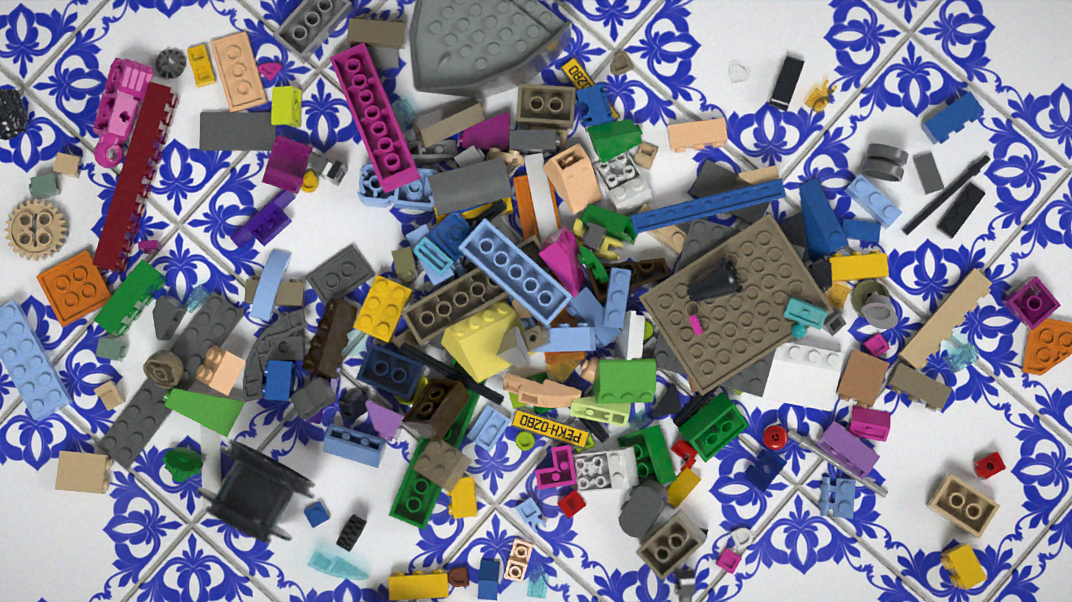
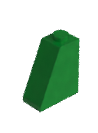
(614, 138)
(615, 224)

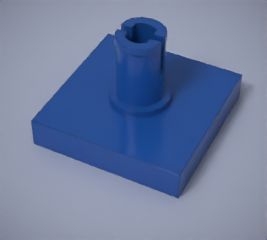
(450, 235)

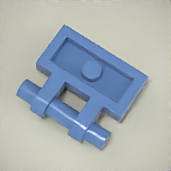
(843, 497)

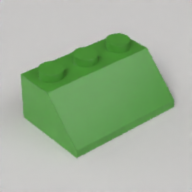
(625, 381)

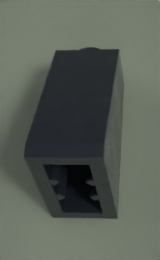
(795, 233)

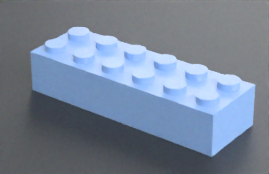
(515, 272)
(29, 364)

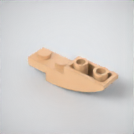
(548, 395)

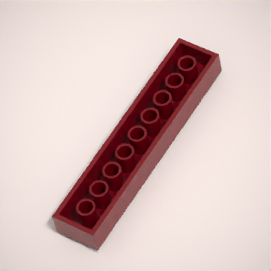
(135, 178)

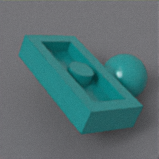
(805, 315)

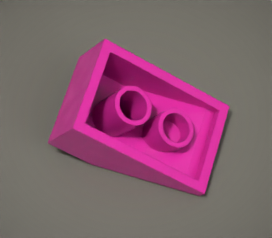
(561, 256)

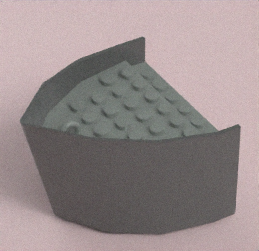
(482, 45)

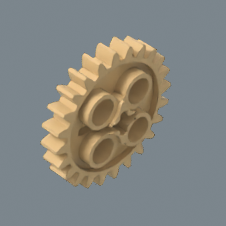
(18, 230)

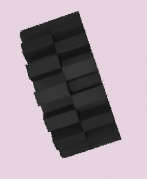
(351, 533)

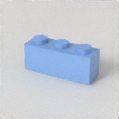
(873, 201)
(569, 338)

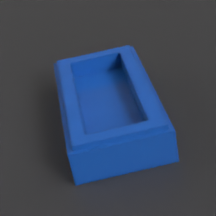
(861, 230)

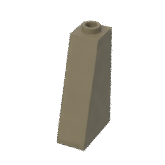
(447, 121)

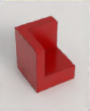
(571, 504)

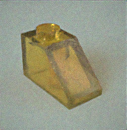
(564, 363)

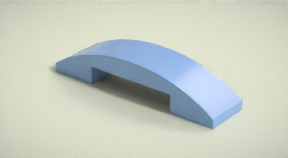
(269, 284)

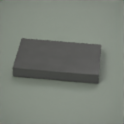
(340, 276)

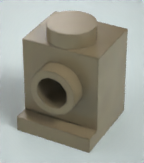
(542, 338)

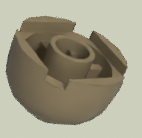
(164, 369)

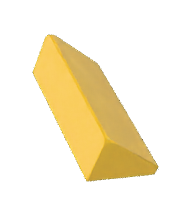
(682, 487)

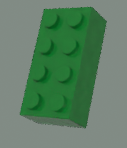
(130, 299)

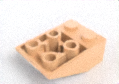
(573, 178)

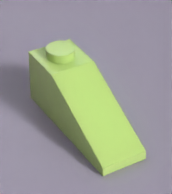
(609, 413)

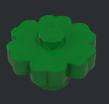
(182, 463)

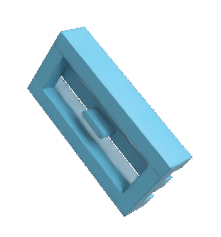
(436, 249)

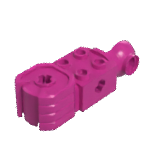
(118, 106)

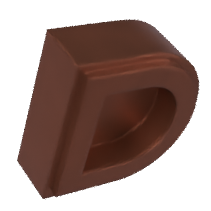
(458, 577)

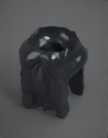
(12, 114)

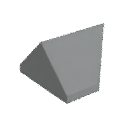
(513, 349)

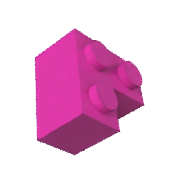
(562, 472)

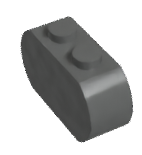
(643, 508)

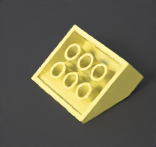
(478, 338)

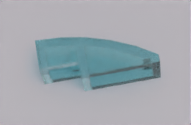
(338, 567)

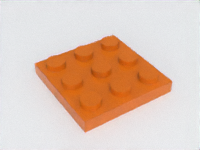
(74, 288)

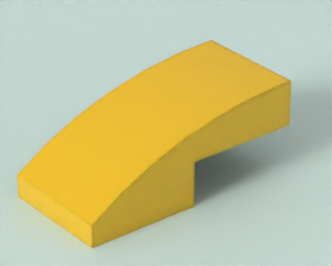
(201, 66)

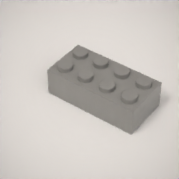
(311, 26)

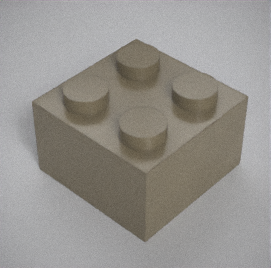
(442, 464)

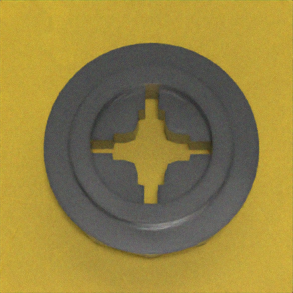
(178, 67)

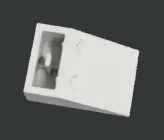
(623, 183)
(606, 469)

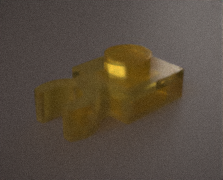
(819, 98)

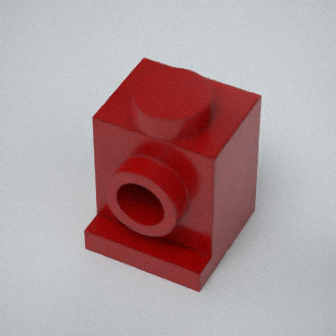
(981, 465)

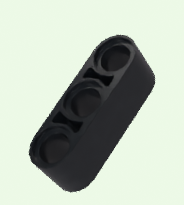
(786, 83)

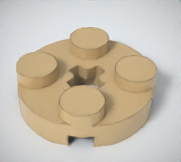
(511, 159)

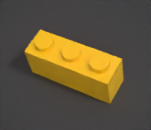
(859, 266)
(418, 585)

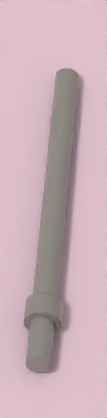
(804, 442)

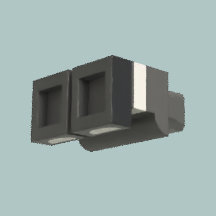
(324, 168)
(686, 584)

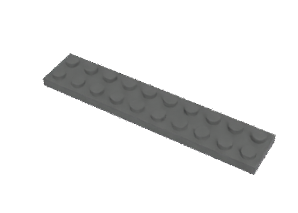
(147, 410)

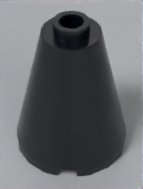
(715, 282)

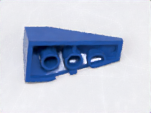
(821, 226)

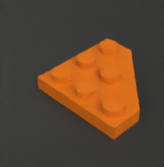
(1047, 346)

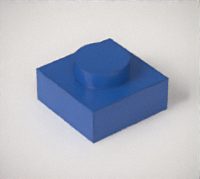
(316, 515)

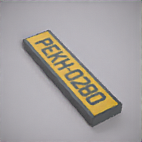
(580, 79)
(550, 428)

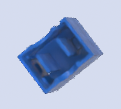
(596, 105)

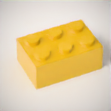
(383, 309)

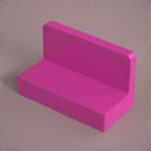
(870, 423)

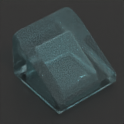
(638, 420)

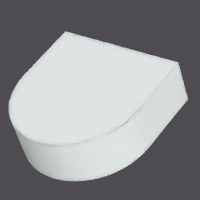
(742, 537)

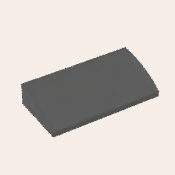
(470, 186)

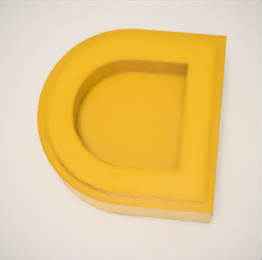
(309, 183)

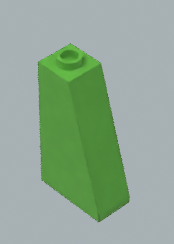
(208, 410)

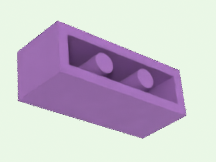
(848, 450)

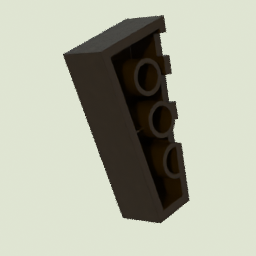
(643, 276)
(330, 339)

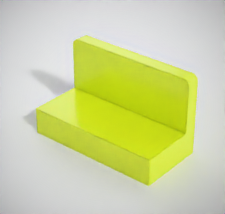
(286, 106)

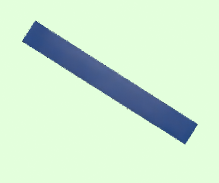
(708, 206)

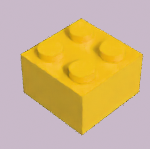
(463, 499)
(963, 566)

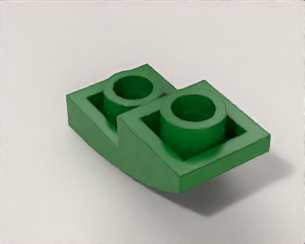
(590, 260)

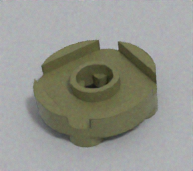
(860, 293)

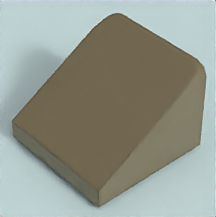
(407, 337)

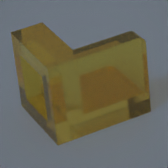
(837, 295)

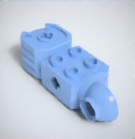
(411, 196)

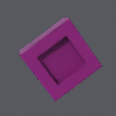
(149, 247)

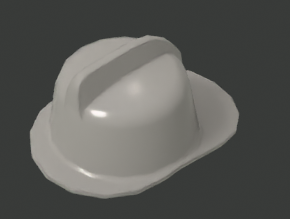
(879, 311)

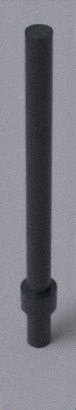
(972, 171)

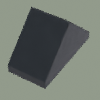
(669, 403)

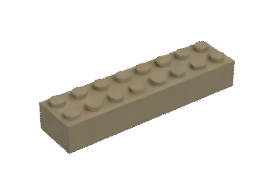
(461, 299)

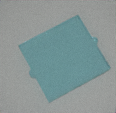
(357, 344)

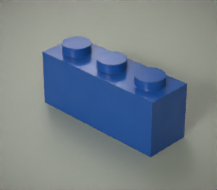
(952, 119)

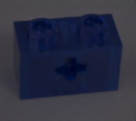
(775, 465)

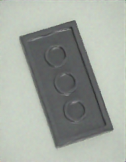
(236, 131)
(716, 180)

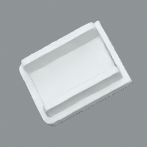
(630, 342)

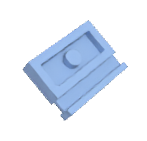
(488, 428)

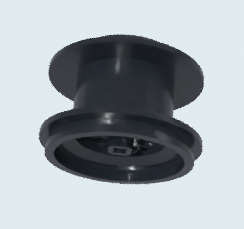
(255, 493)

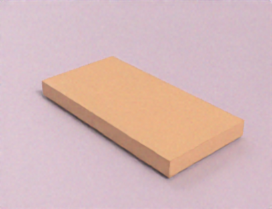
(238, 72)

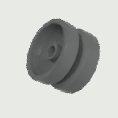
(884, 162)

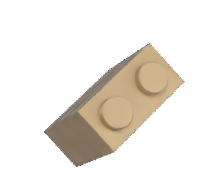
(83, 472)

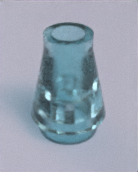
(197, 298)

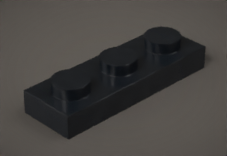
(960, 210)

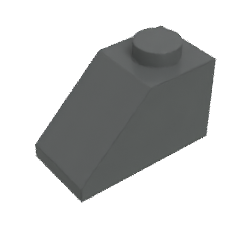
(167, 316)

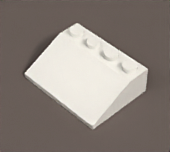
(804, 376)

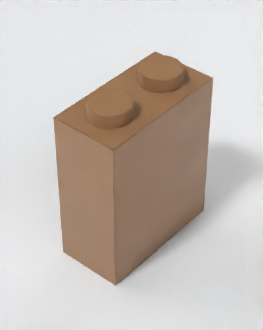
(861, 379)

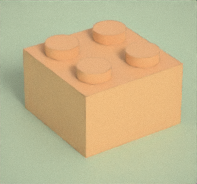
(220, 369)

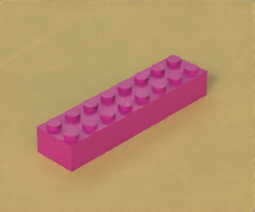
(375, 118)

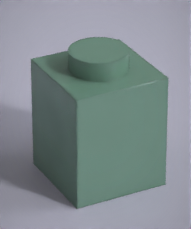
(44, 186)
(111, 349)

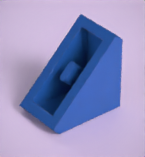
(488, 580)

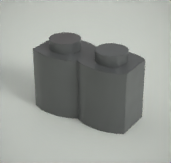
(313, 397)

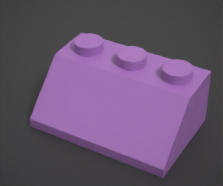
(385, 421)

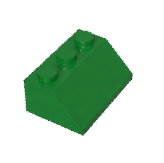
(713, 427)
(650, 455)

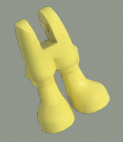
(578, 231)

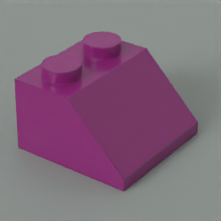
(1031, 302)

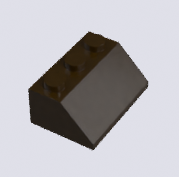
(437, 408)

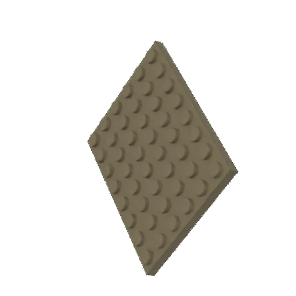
(736, 326)

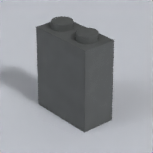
(534, 141)

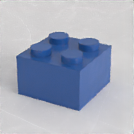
(279, 381)

